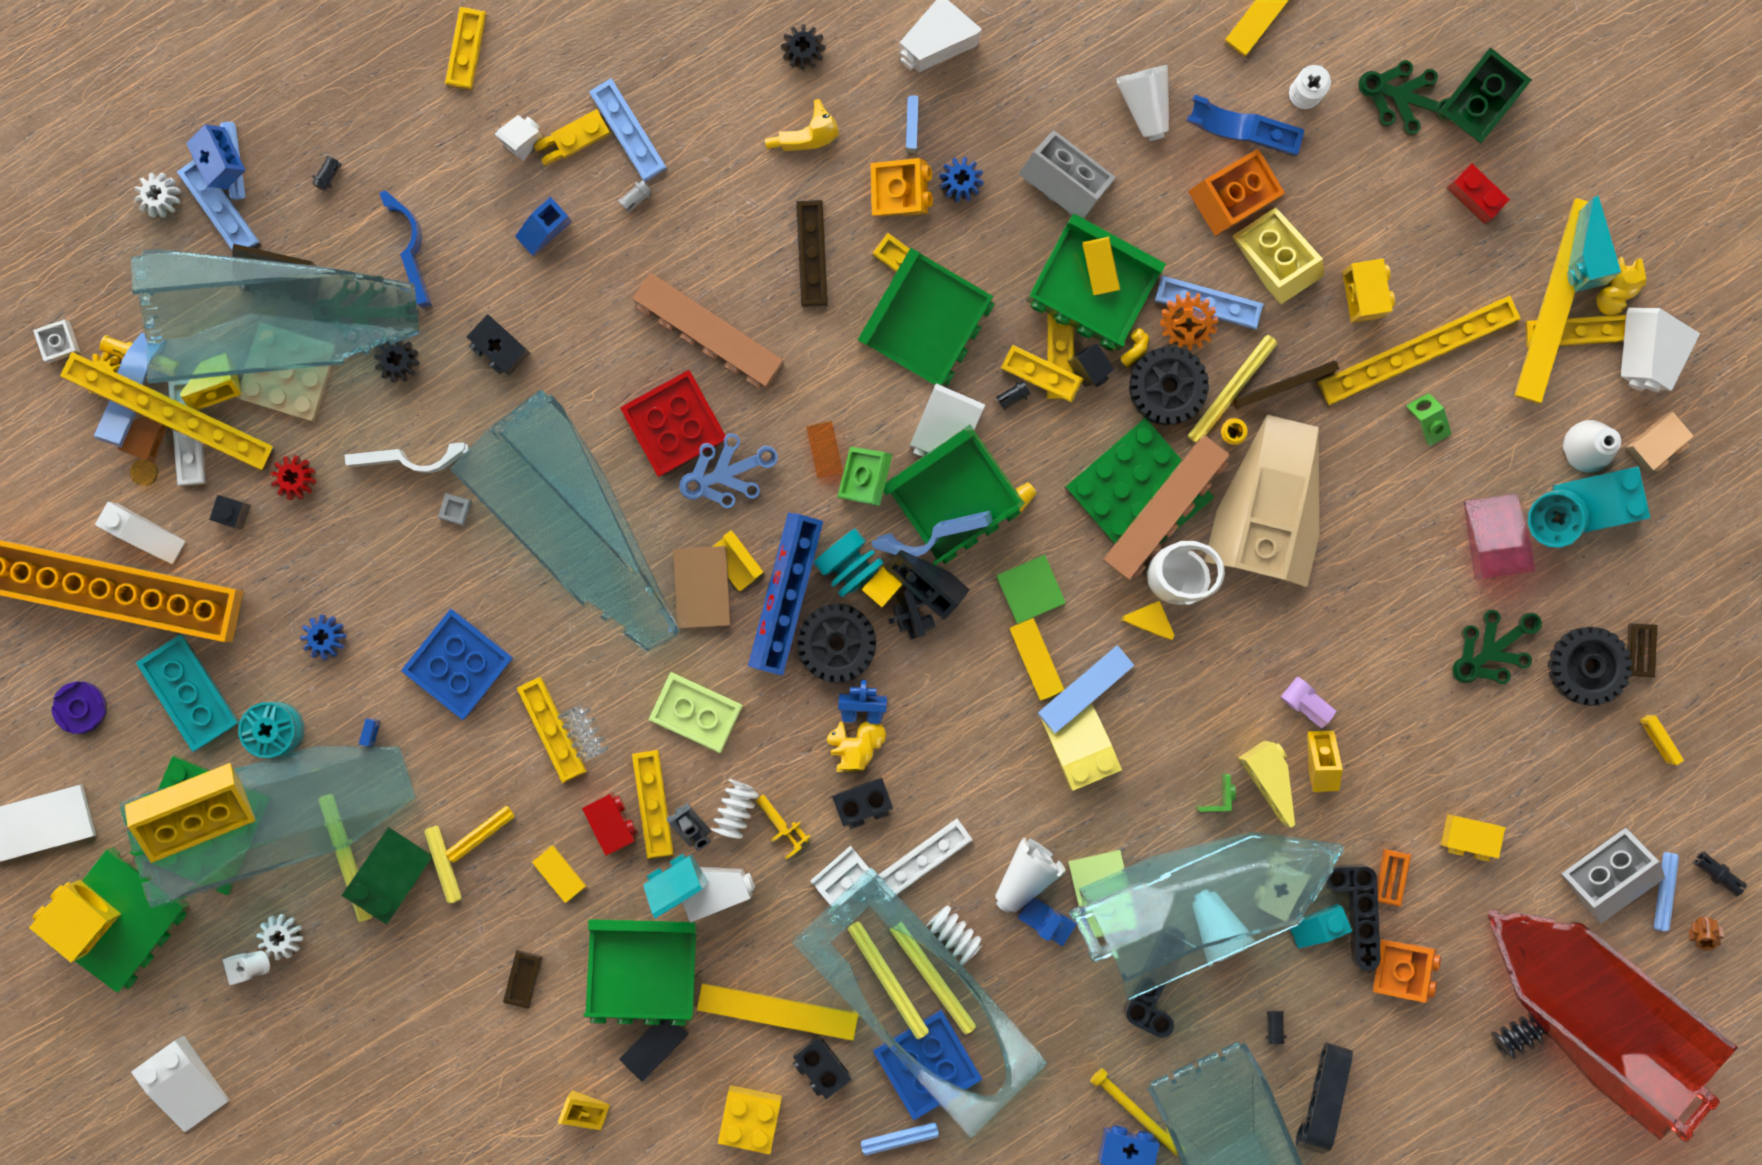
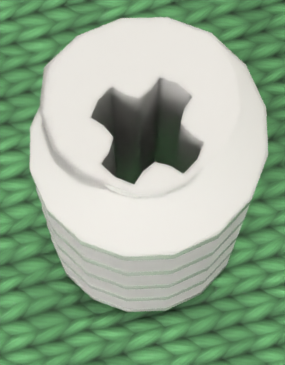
(1310, 77)
(735, 809)
(954, 934)

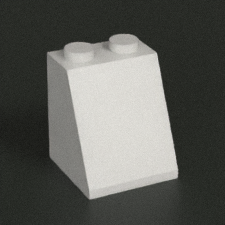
(938, 36)
(1655, 349)
(943, 418)
(723, 890)

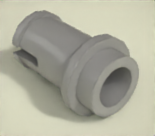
(635, 196)

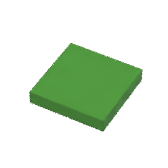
(864, 476)
(1030, 589)

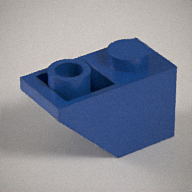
(542, 226)

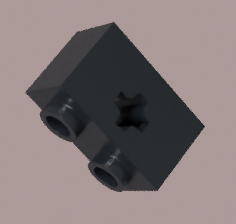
(508, 357)

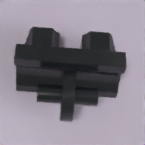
(908, 616)
(690, 827)

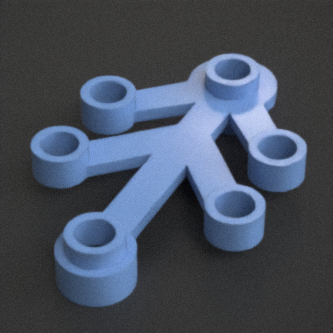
(724, 473)

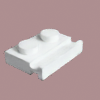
(839, 874)

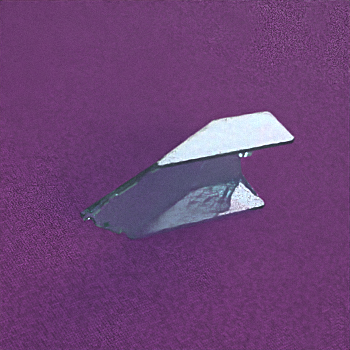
(1201, 904)

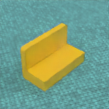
(741, 565)

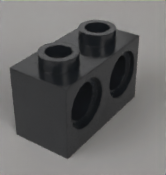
(860, 796)
(828, 1063)

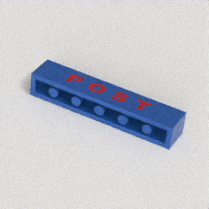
(785, 593)

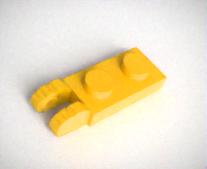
(574, 137)

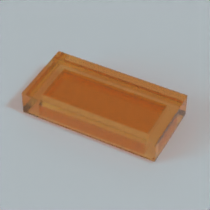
(824, 449)

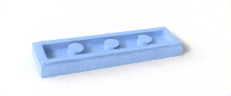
(628, 130)
(218, 208)
(1228, 307)
(1085, 689)

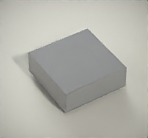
(454, 509)

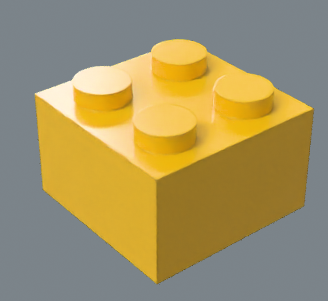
(1368, 290)
(749, 1119)

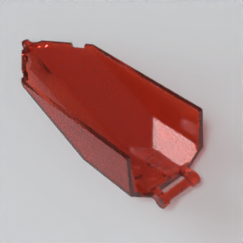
(1613, 1021)

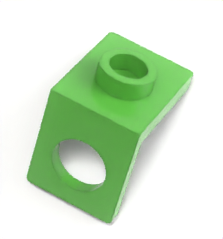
(1432, 421)
(1228, 796)

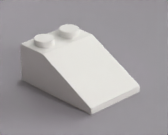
(180, 1084)

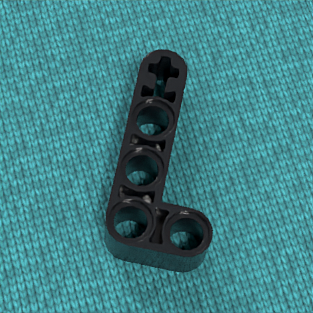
(1357, 917)
(1150, 1013)
(1326, 1100)

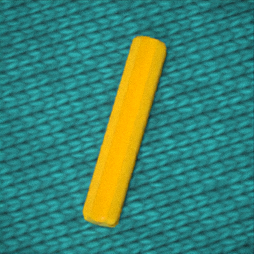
(480, 834)

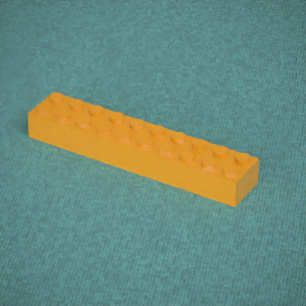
(119, 592)

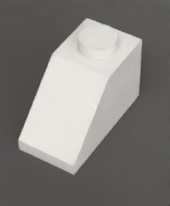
(519, 136)

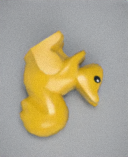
(1623, 287)
(857, 751)

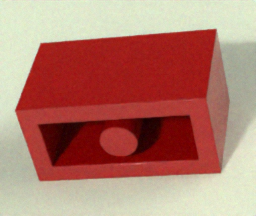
(1478, 193)
(610, 823)

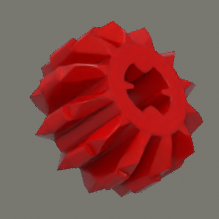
(297, 467)

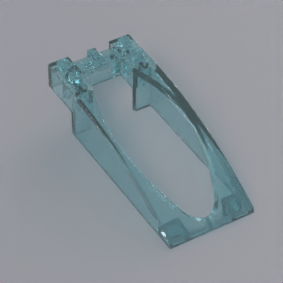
(871, 891)

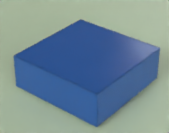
(369, 732)

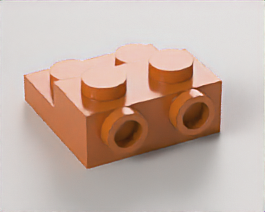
(1406, 971)

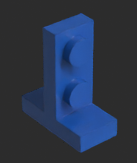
(1047, 921)

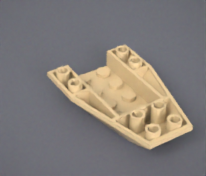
(1272, 505)

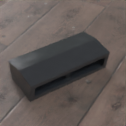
(653, 1048)

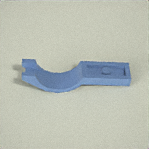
(116, 418)
(890, 545)

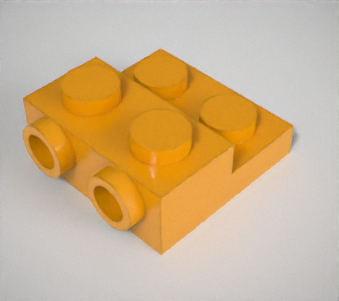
(900, 187)

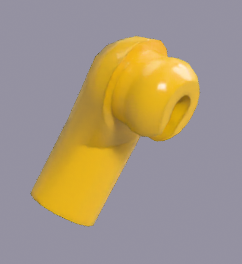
(1139, 348)

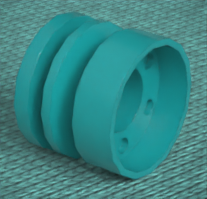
(1553, 532)
(848, 563)
(283, 738)

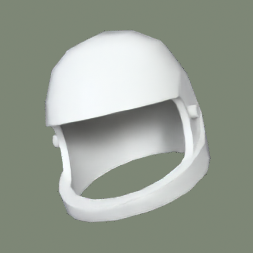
(1181, 575)

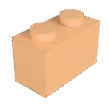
(1659, 442)

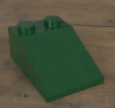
(1485, 95)
(387, 875)

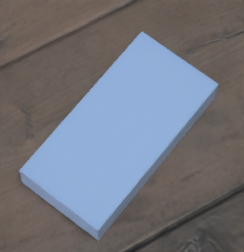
(912, 120)

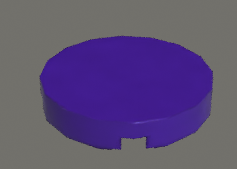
(79, 707)

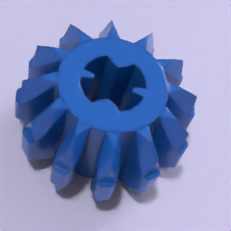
(968, 186)
(318, 629)

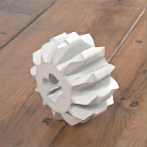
(149, 191)
(270, 941)

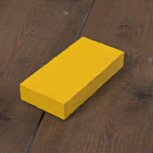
(1101, 266)
(1661, 740)
(559, 873)

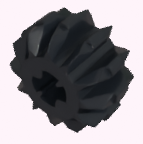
(812, 42)
(393, 370)

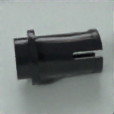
(326, 173)
(1014, 394)
(1275, 1027)

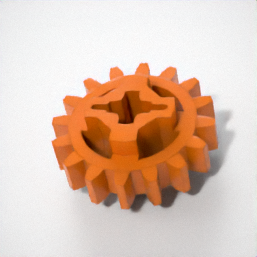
(1200, 320)

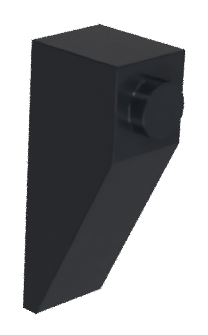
(930, 583)

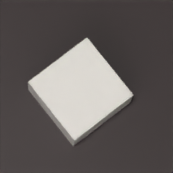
(56, 341)

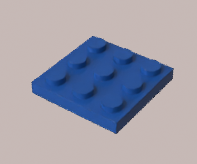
(457, 664)
(937, 1051)

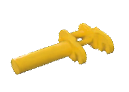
(781, 825)

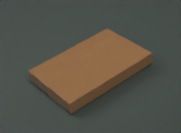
(702, 587)

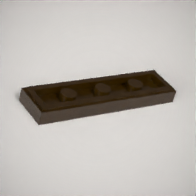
(811, 253)
(1286, 384)

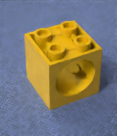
(73, 920)

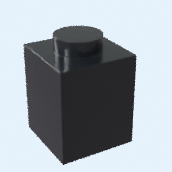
(1091, 365)
(229, 512)

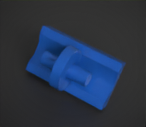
(862, 700)

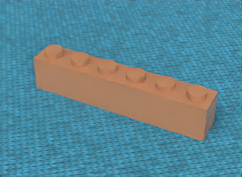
(708, 331)
(1166, 507)

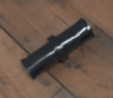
(1720, 873)

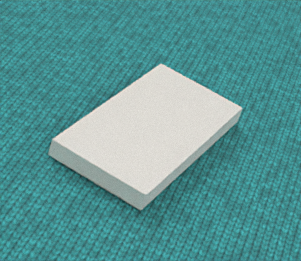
(44, 822)

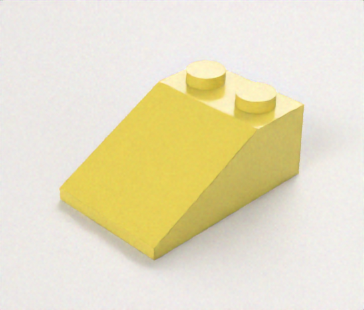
(1279, 255)
(1084, 749)
(1271, 775)

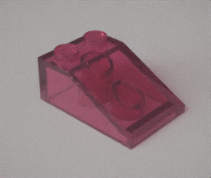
(1498, 537)

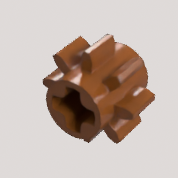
(1706, 933)

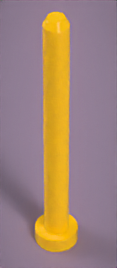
(1100, 1078)

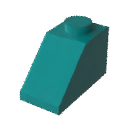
(1321, 927)

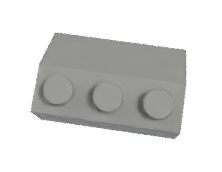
(1066, 175)
(1614, 875)

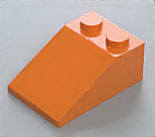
(1236, 192)

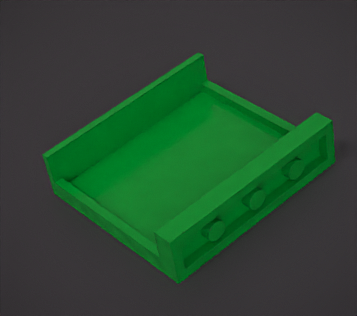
(1067, 291)
(927, 318)
(954, 483)
(135, 932)
(641, 971)

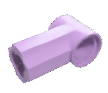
(1303, 699)

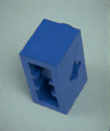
(215, 156)
(1115, 1139)

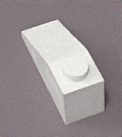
(140, 532)

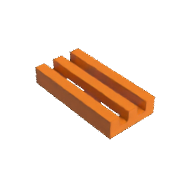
(1402, 878)

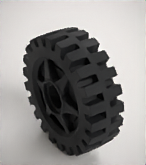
(1183, 370)
(815, 647)
(1610, 662)

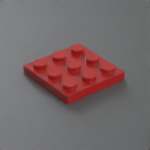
(673, 423)

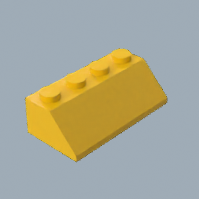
(189, 813)

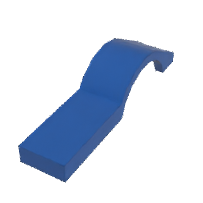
(1246, 127)
(408, 255)

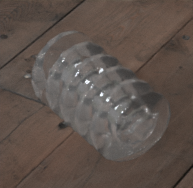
(583, 732)

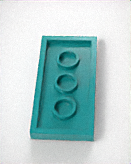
(187, 692)

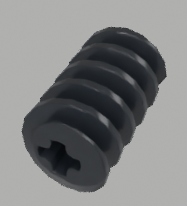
(1519, 1036)

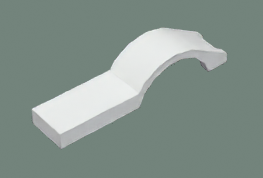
(453, 453)

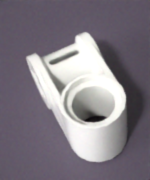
(245, 966)

